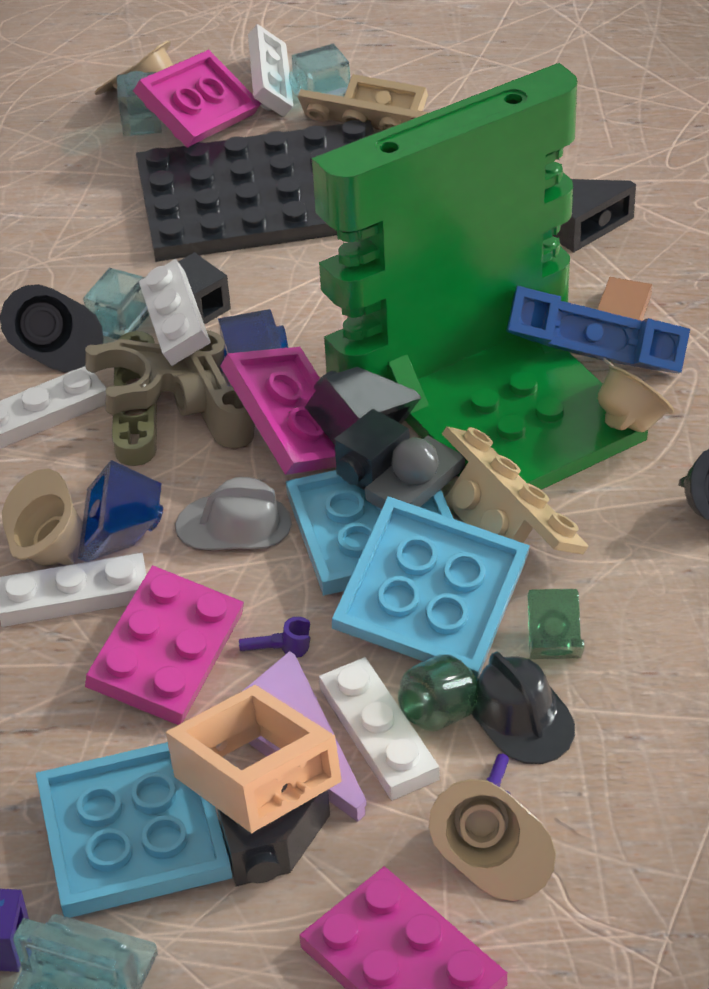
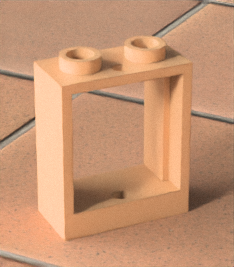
(254, 795)

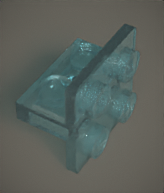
(80, 956)

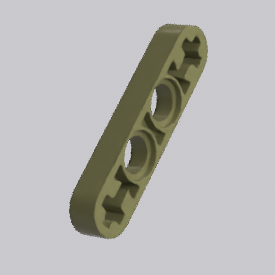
(142, 424)

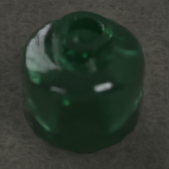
(438, 692)

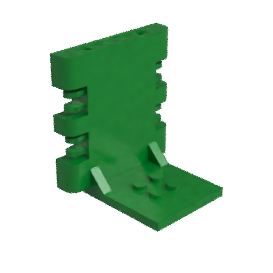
(437, 239)

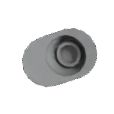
(235, 517)

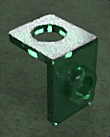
(554, 624)

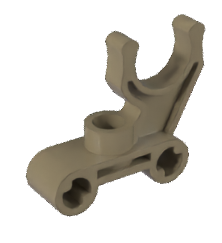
(194, 381)

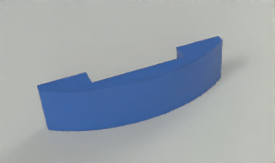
(596, 332)

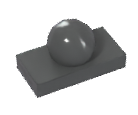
(416, 472)

